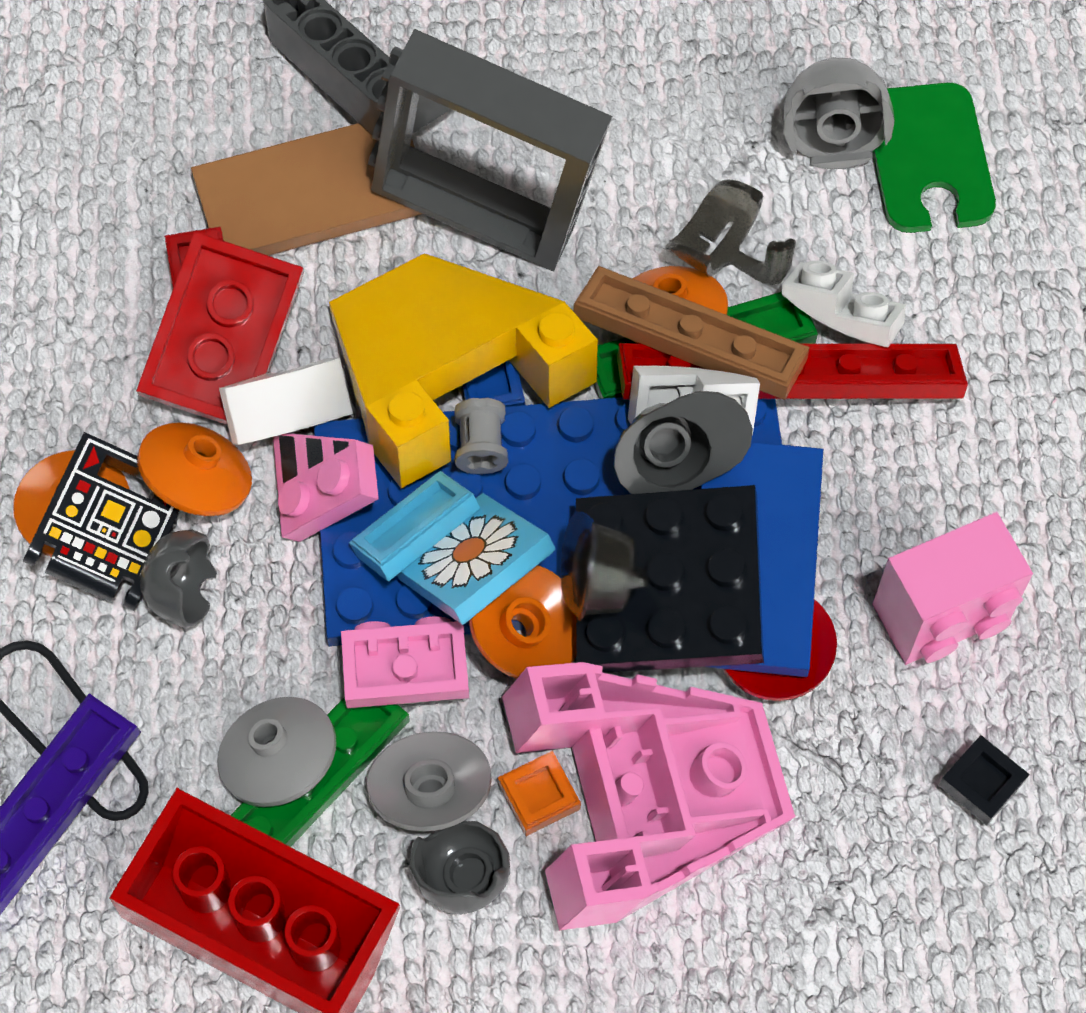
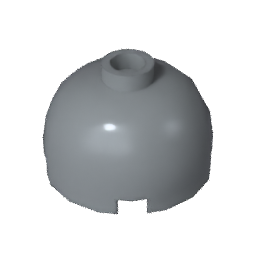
(837, 113)

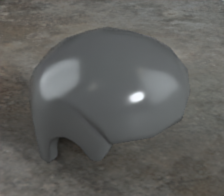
(174, 577)
(460, 867)

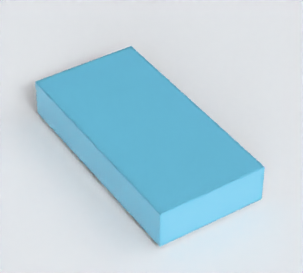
(414, 525)

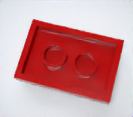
(218, 325)

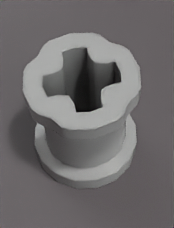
(480, 436)

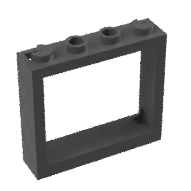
(505, 103)

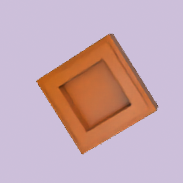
(539, 793)

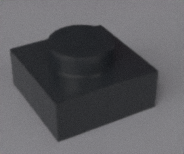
(983, 780)

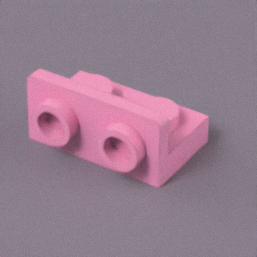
(404, 663)

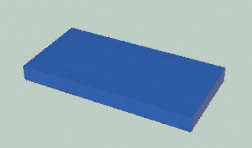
(788, 523)

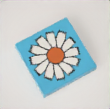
(478, 560)

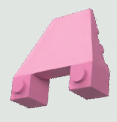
(664, 779)

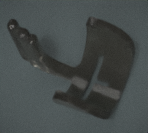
(738, 204)

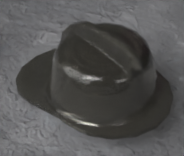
(598, 568)

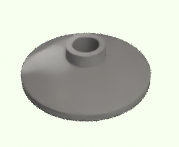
(287, 765)
(429, 781)

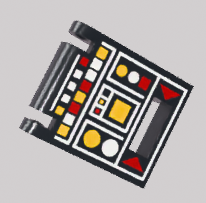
(99, 526)

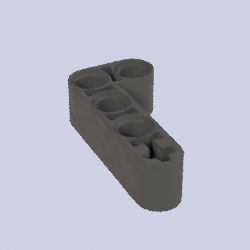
(337, 58)

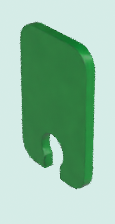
(933, 146)

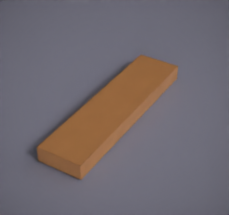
(690, 331)

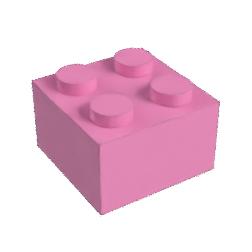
(952, 589)

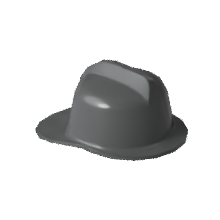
(682, 443)

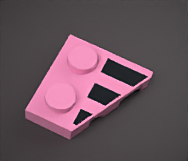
(321, 481)

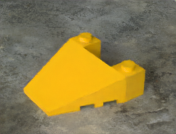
(437, 329)

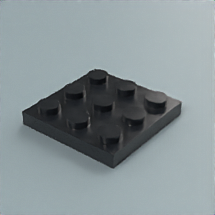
(700, 587)

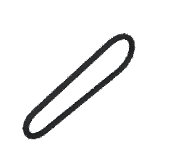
(80, 696)

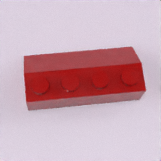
(255, 908)

